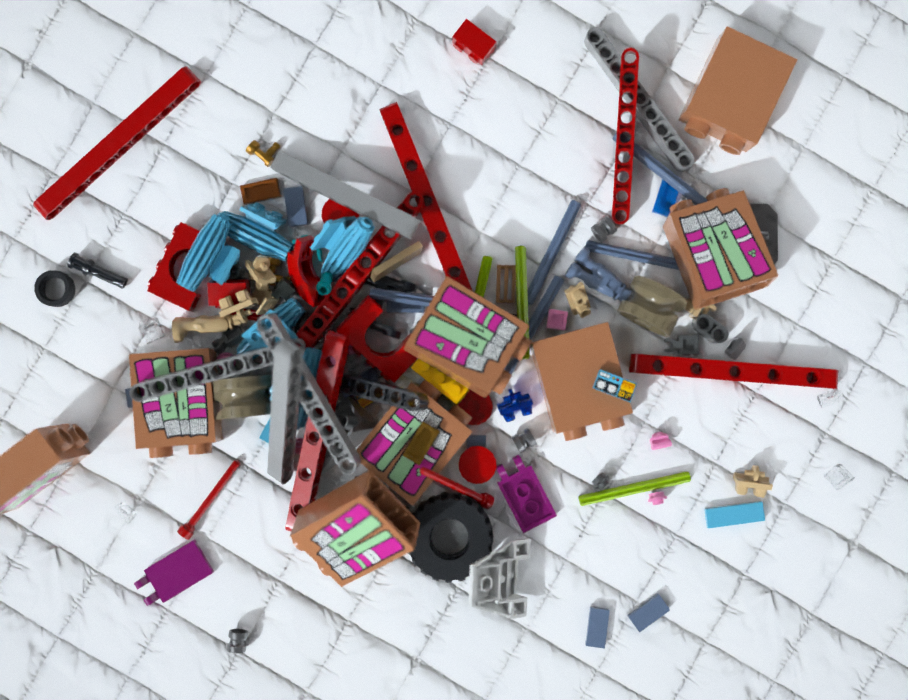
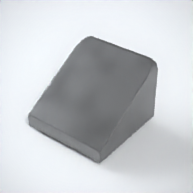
(735, 348)

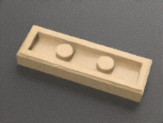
(396, 261)

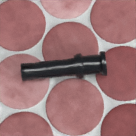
(89, 267)

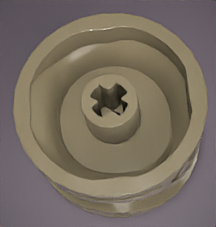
(652, 306)
(243, 396)

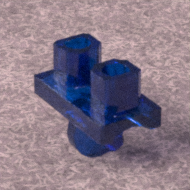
(515, 402)

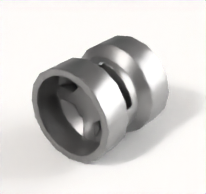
(603, 229)
(520, 443)
(237, 640)

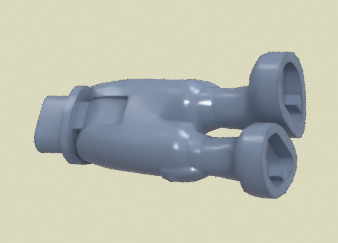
(601, 279)

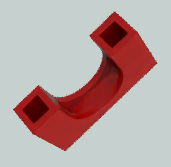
(164, 280)
(391, 363)

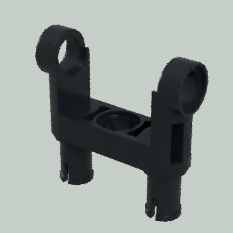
(384, 283)

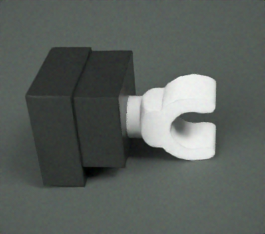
(285, 289)

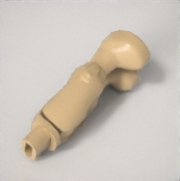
(202, 324)

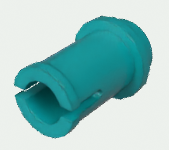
(324, 286)

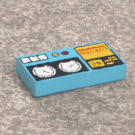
(614, 385)

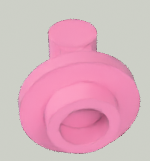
(660, 440)

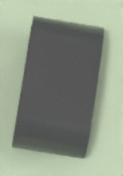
(711, 326)

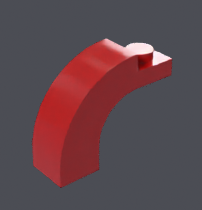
(302, 271)

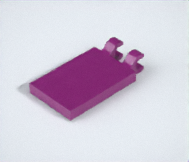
(525, 495)
(175, 573)

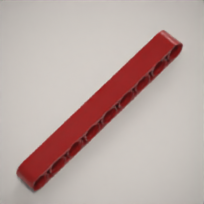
(624, 88)

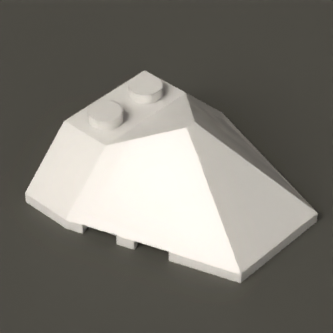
(495, 581)

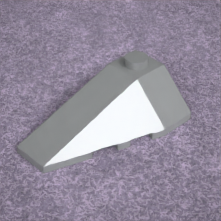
(356, 422)

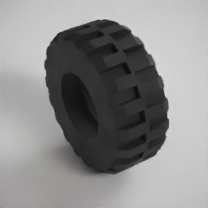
(479, 543)

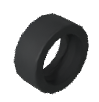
(39, 288)

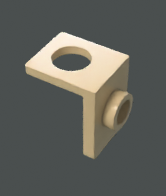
(264, 300)

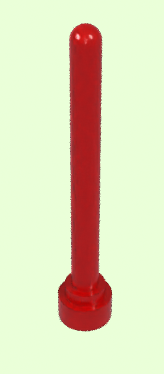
(484, 499)
(187, 529)

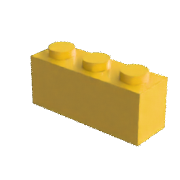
(447, 386)

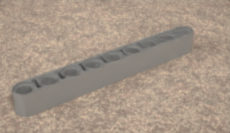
(648, 104)
(346, 195)
(210, 375)
(318, 400)
(284, 410)

